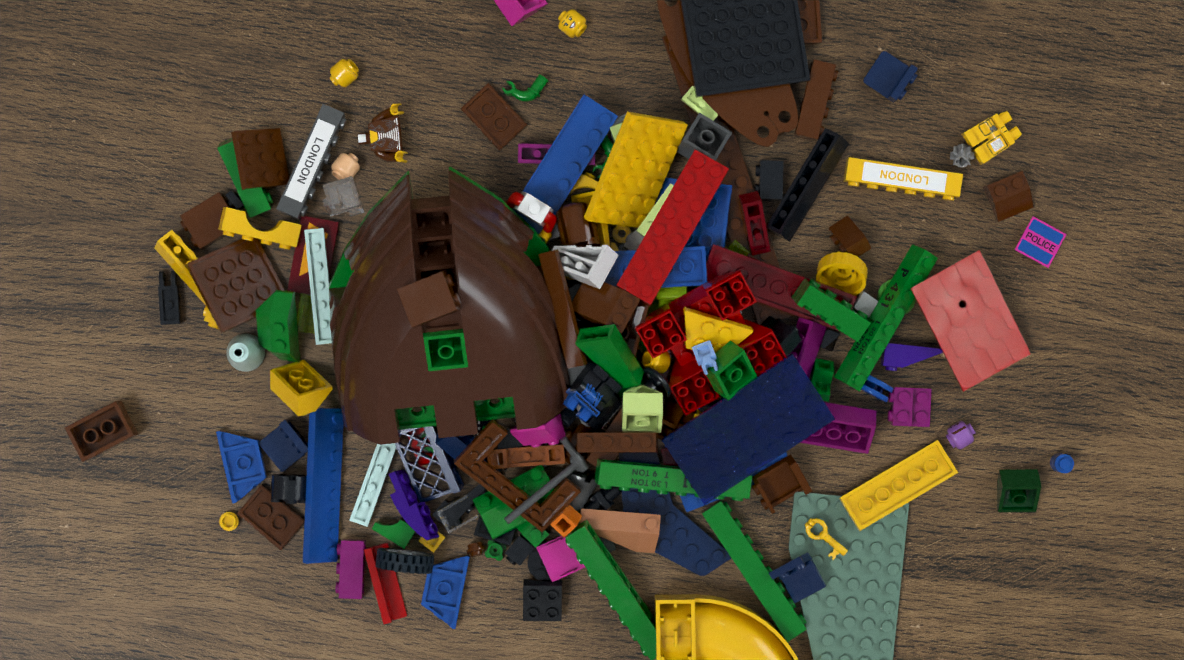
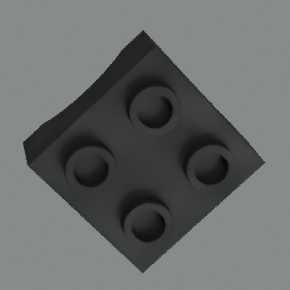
(542, 600)

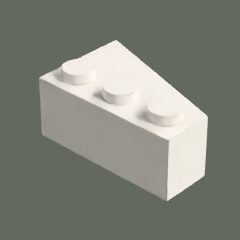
(587, 263)

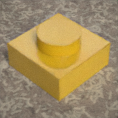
(434, 543)

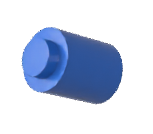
(1061, 463)

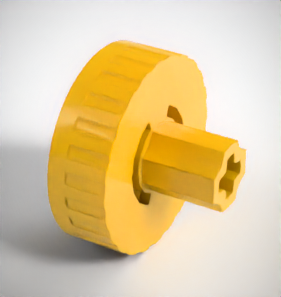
(837, 267)

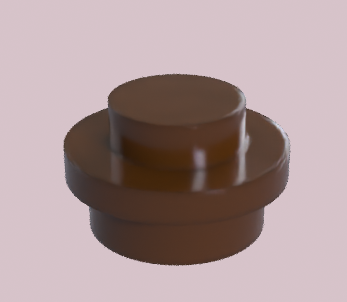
(475, 549)

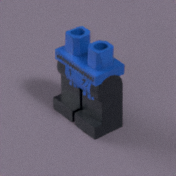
(591, 391)

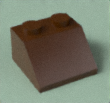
(1009, 196)

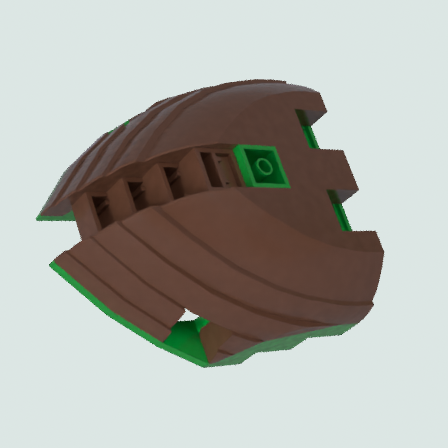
(451, 367)

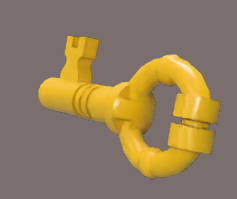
(838, 548)

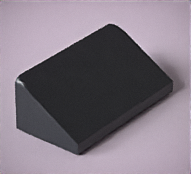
(597, 423)

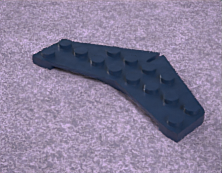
(678, 535)

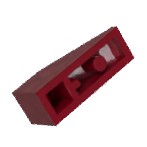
(754, 222)

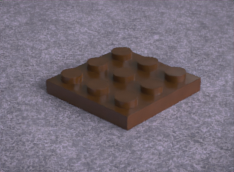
(260, 158)

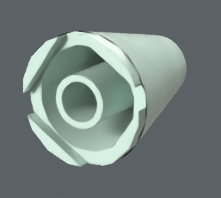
(252, 352)

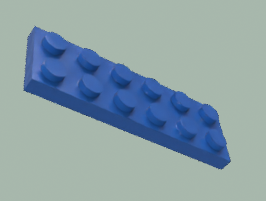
(687, 271)

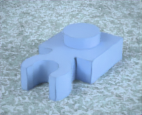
(705, 356)

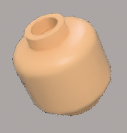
(345, 166)

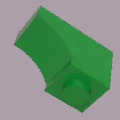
(399, 532)

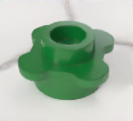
(497, 555)

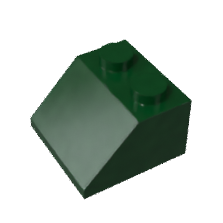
(1018, 490)

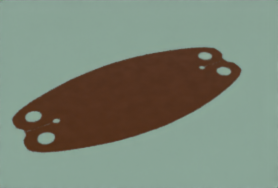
(739, 109)

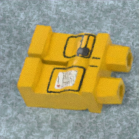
(997, 134)

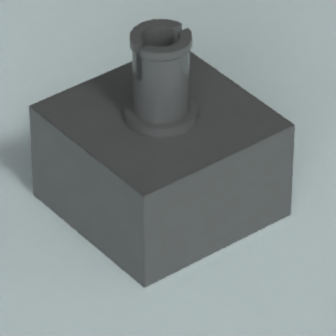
(704, 137)

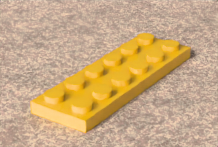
(898, 485)

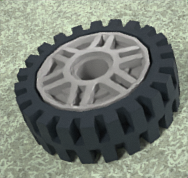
(404, 561)

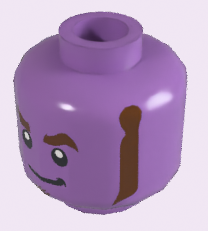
(960, 435)

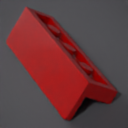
(385, 587)

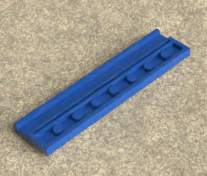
(569, 155)
(323, 486)

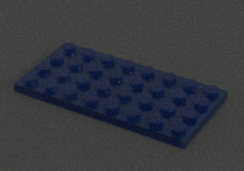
(748, 430)

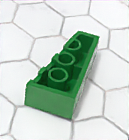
(830, 309)

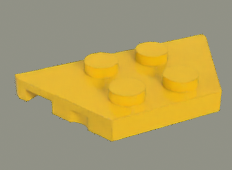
(704, 327)

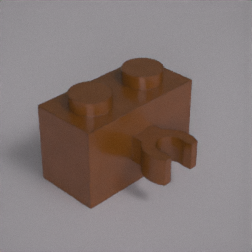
(849, 237)

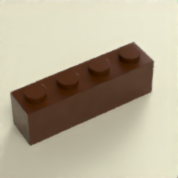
(815, 99)
(617, 442)

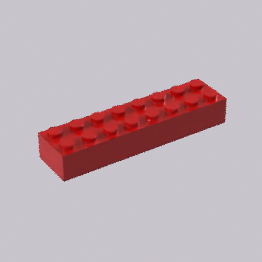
(672, 227)

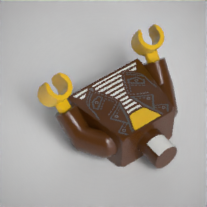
(385, 135)

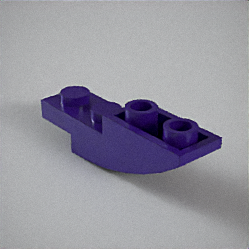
(414, 513)

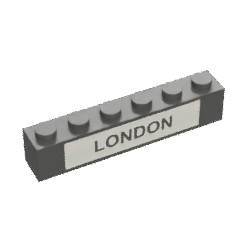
(311, 161)

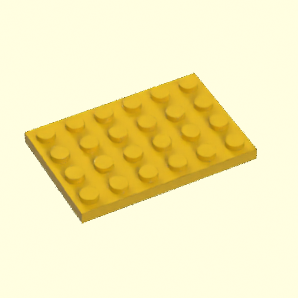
(635, 170)

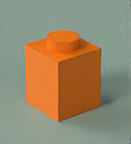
(566, 521)

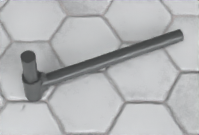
(577, 463)

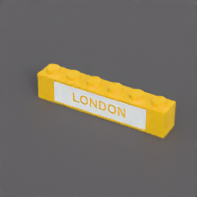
(903, 177)

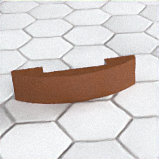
(527, 456)

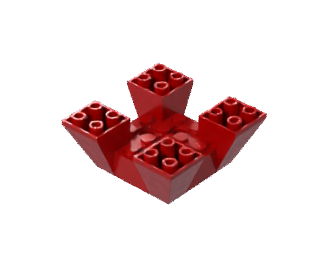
(719, 297)

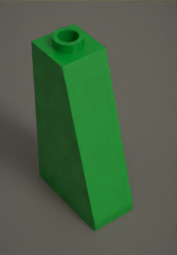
(611, 353)

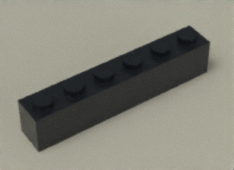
(807, 184)

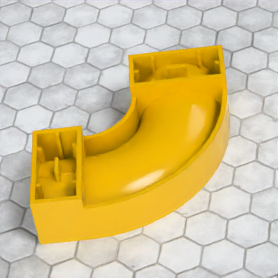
(714, 630)

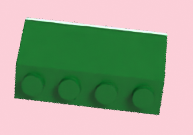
(494, 511)

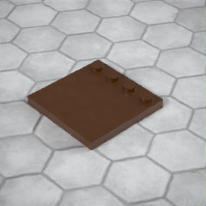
(234, 282)

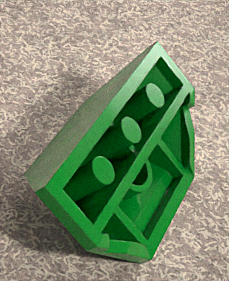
(278, 326)

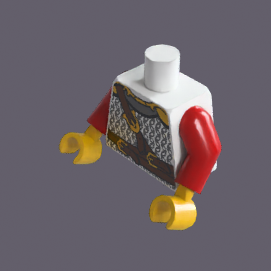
(534, 210)

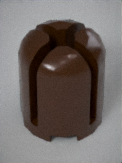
(575, 228)

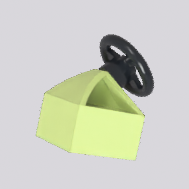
(644, 404)

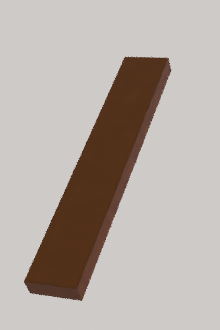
(563, 308)

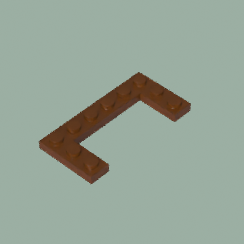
(472, 463)

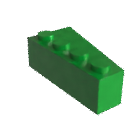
(254, 200)

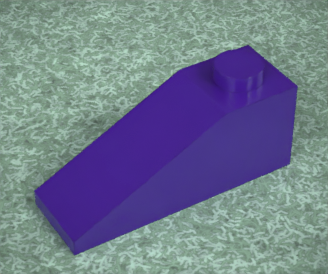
(903, 355)

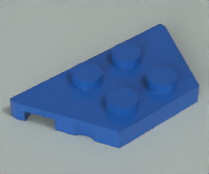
(241, 463)
(445, 589)

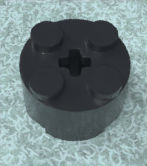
(288, 488)

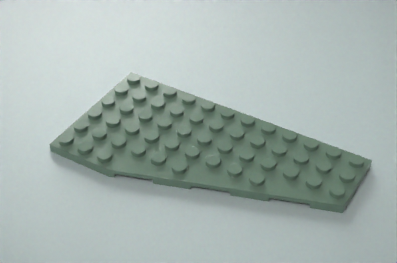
(862, 591)

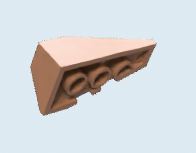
(631, 530)

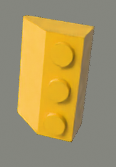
(299, 387)

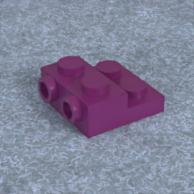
(910, 407)

